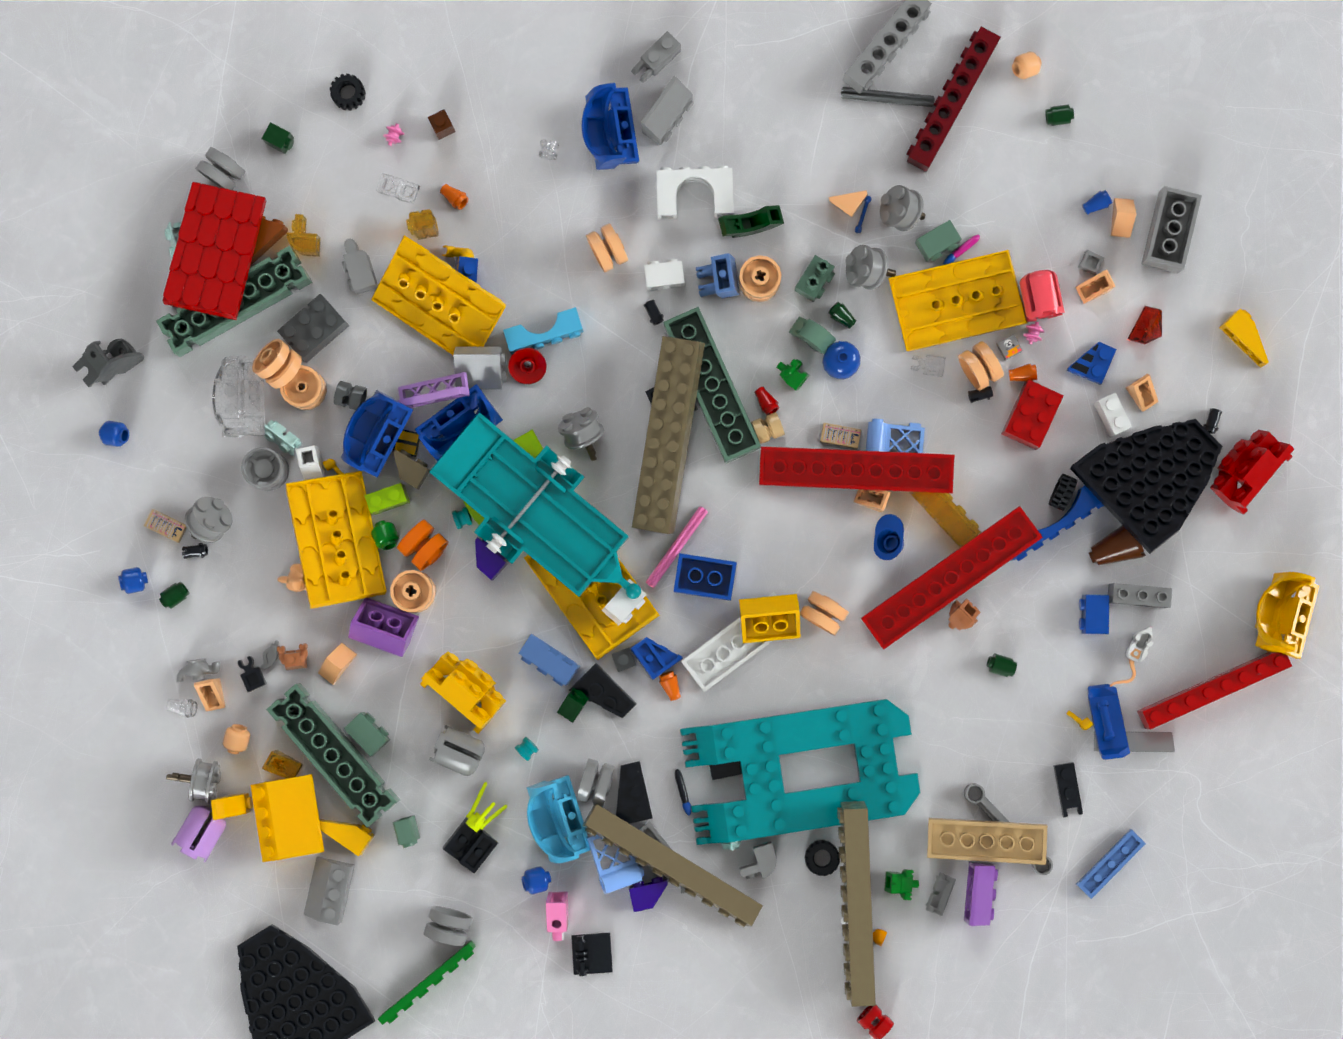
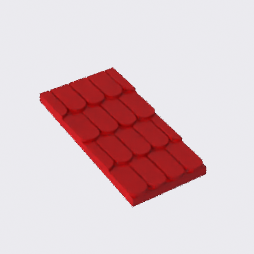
(214, 250)

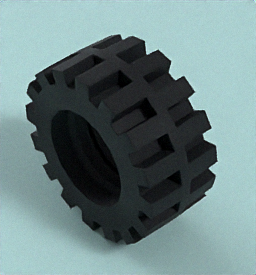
(352, 102)
(1063, 492)
(834, 858)

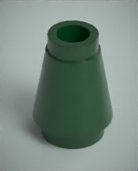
(842, 315)

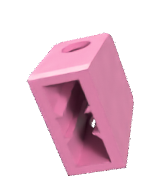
(557, 914)

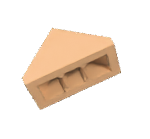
(849, 202)
(1123, 217)
(1095, 286)
(1143, 392)
(872, 499)
(336, 663)
(210, 694)

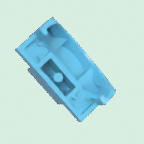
(555, 819)

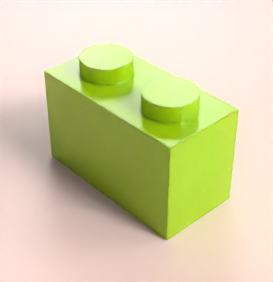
(387, 499)

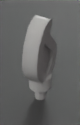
(270, 656)

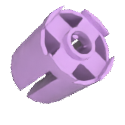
(191, 828)

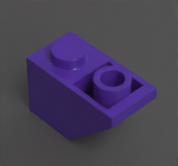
(487, 561)
(646, 895)

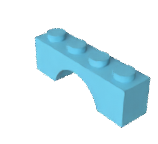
(566, 325)

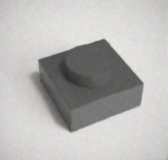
(623, 659)

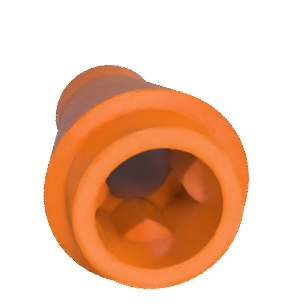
(454, 196)
(1023, 373)
(670, 685)

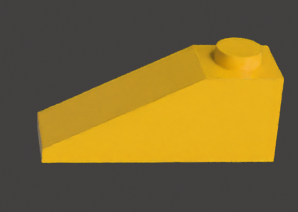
(1244, 334)
(231, 806)
(349, 835)

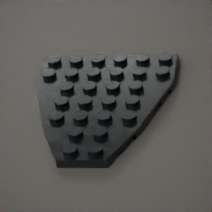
(1151, 478)
(296, 992)

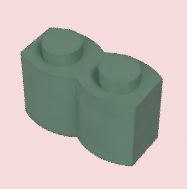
(406, 831)

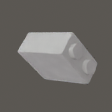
(481, 365)

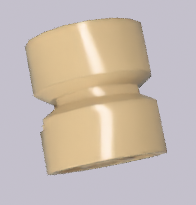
(767, 428)

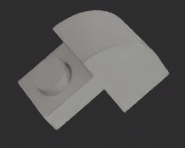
(765, 862)

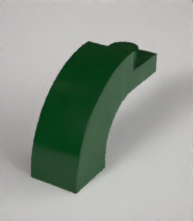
(752, 222)

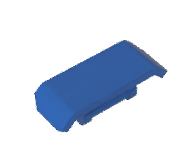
(1108, 721)

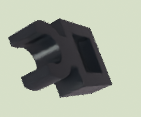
(253, 676)

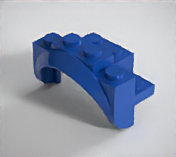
(609, 130)
(453, 420)
(374, 432)

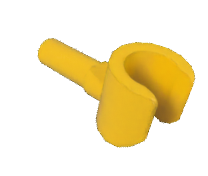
(329, 464)
(1085, 724)

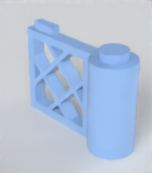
(879, 436)
(615, 876)

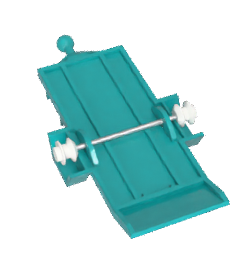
(532, 507)

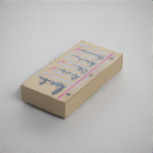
(840, 435)
(165, 525)

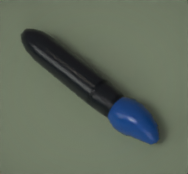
(683, 792)

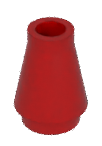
(766, 401)

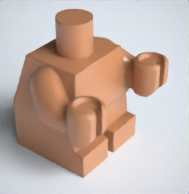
(963, 615)
(292, 659)

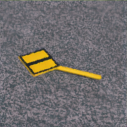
(407, 441)

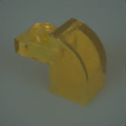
(304, 243)

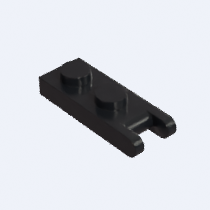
(1067, 788)

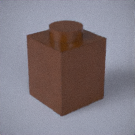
(441, 124)

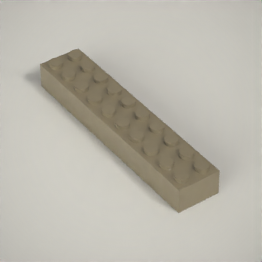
(668, 435)
(858, 904)

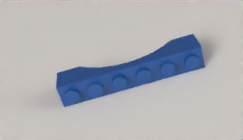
(1081, 507)

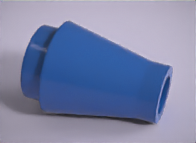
(1098, 202)

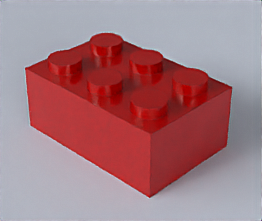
(1032, 414)

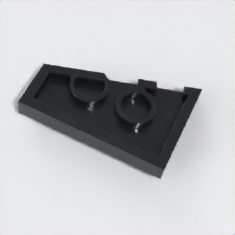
(604, 691)
(632, 794)

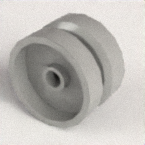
(221, 168)
(598, 783)
(448, 926)

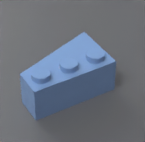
(548, 660)

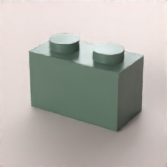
(938, 241)
(367, 733)

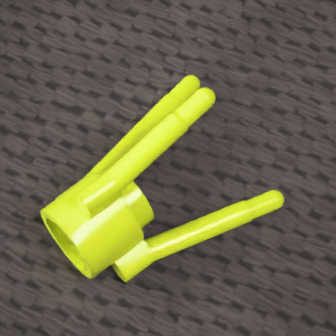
(477, 821)

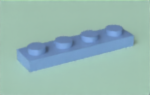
(1110, 864)

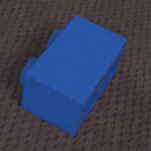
(1094, 614)

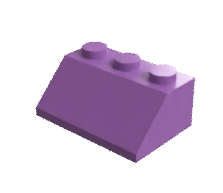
(383, 627)
(980, 894)

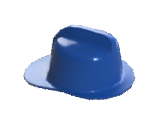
(888, 537)

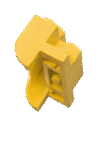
(1284, 616)
(465, 688)

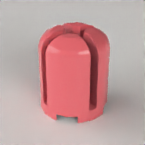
(1041, 295)

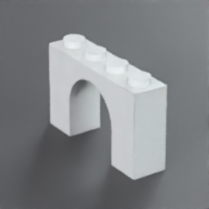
(718, 180)

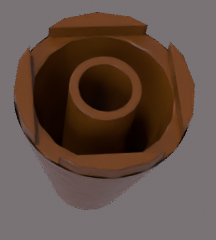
(1116, 547)

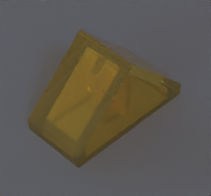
(282, 764)

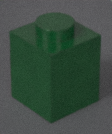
(278, 138)
(573, 705)

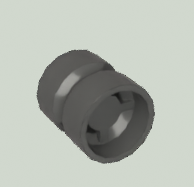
(349, 395)

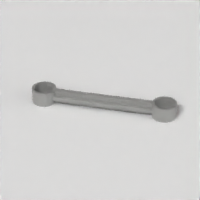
(995, 815)

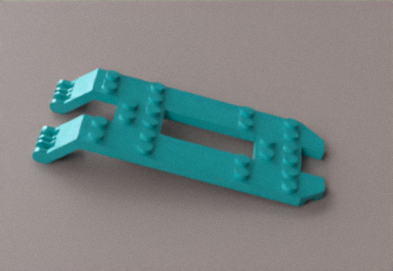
(760, 742)

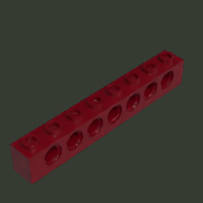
(987, 41)

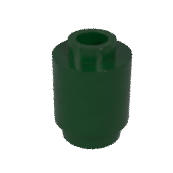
(1059, 115)
(173, 595)
(1001, 665)

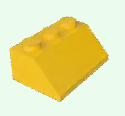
(770, 618)

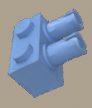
(725, 277)

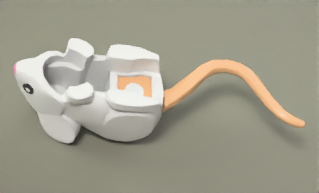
(1137, 651)

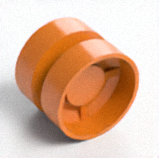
(426, 548)

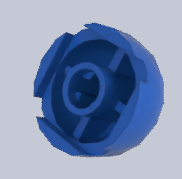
(841, 360)

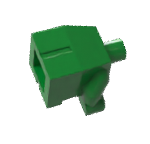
(792, 374)
(900, 883)

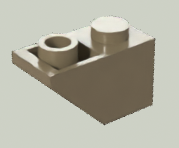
(409, 470)

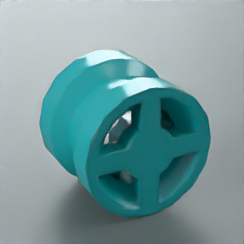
(462, 518)
(526, 748)

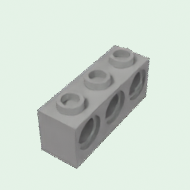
(1140, 595)

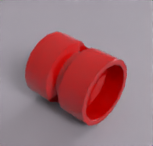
(880, 1026)

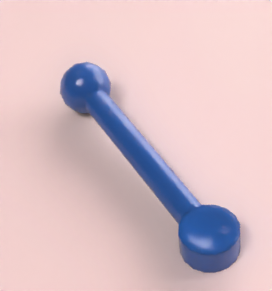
(858, 228)

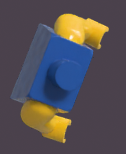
(464, 261)

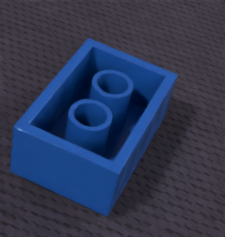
(705, 577)

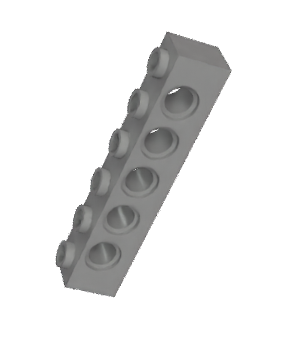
(859, 80)

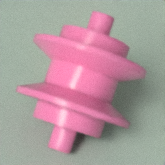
(393, 134)
(1033, 333)

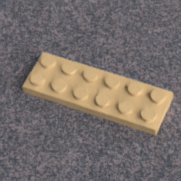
(987, 841)

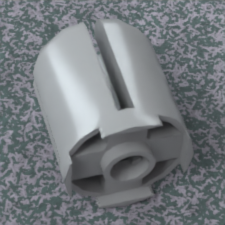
(458, 751)

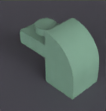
(813, 334)

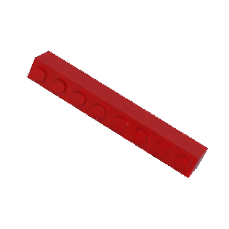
(1213, 689)

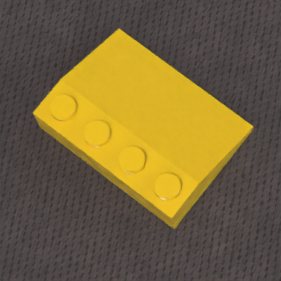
(287, 818)

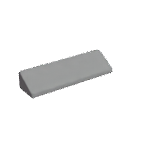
(1147, 742)

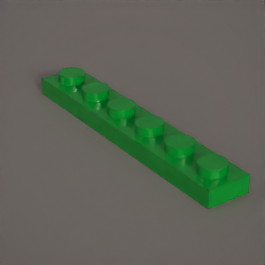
(421, 989)

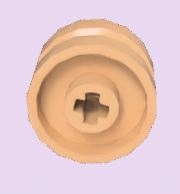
(609, 246)
(759, 267)
(277, 363)
(980, 365)
(313, 393)
(401, 591)
(825, 610)

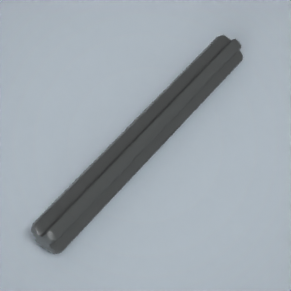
(888, 97)

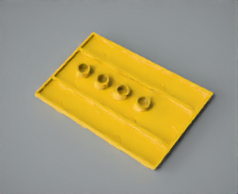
(437, 299)
(957, 300)
(335, 539)
(585, 612)

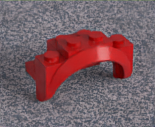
(1251, 465)

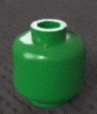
(385, 535)

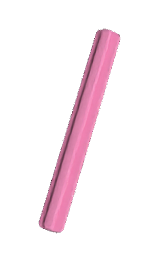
(676, 547)

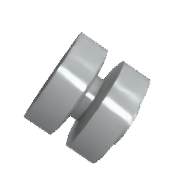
(265, 469)

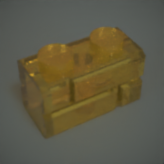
(422, 224)

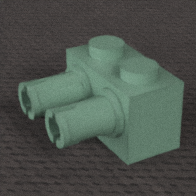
(814, 279)

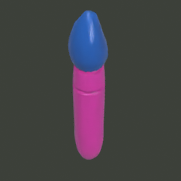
(963, 248)

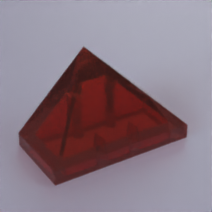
(1147, 326)

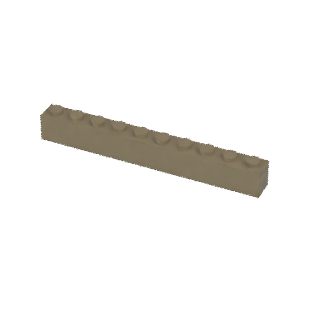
(672, 865)

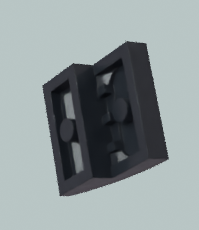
(469, 846)

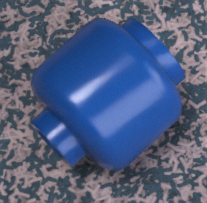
(114, 433)
(132, 580)
(536, 880)

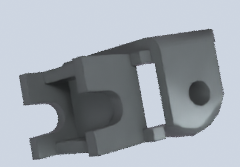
(101, 367)

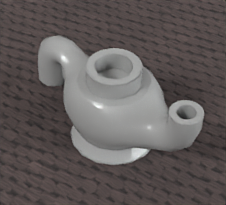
(197, 669)

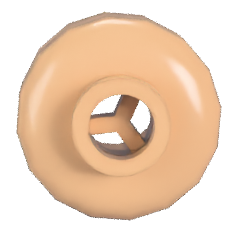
(1026, 65)
(236, 738)

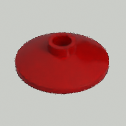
(527, 374)

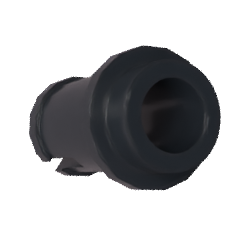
(653, 312)
(976, 395)
(1213, 420)
(195, 551)

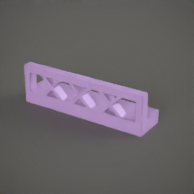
(434, 395)

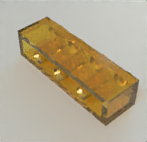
(948, 516)

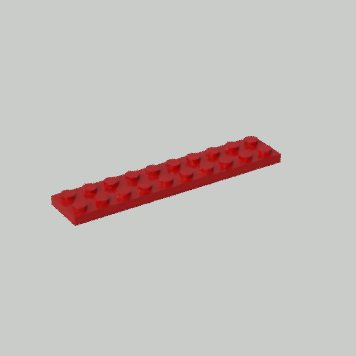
(857, 469)
(951, 577)

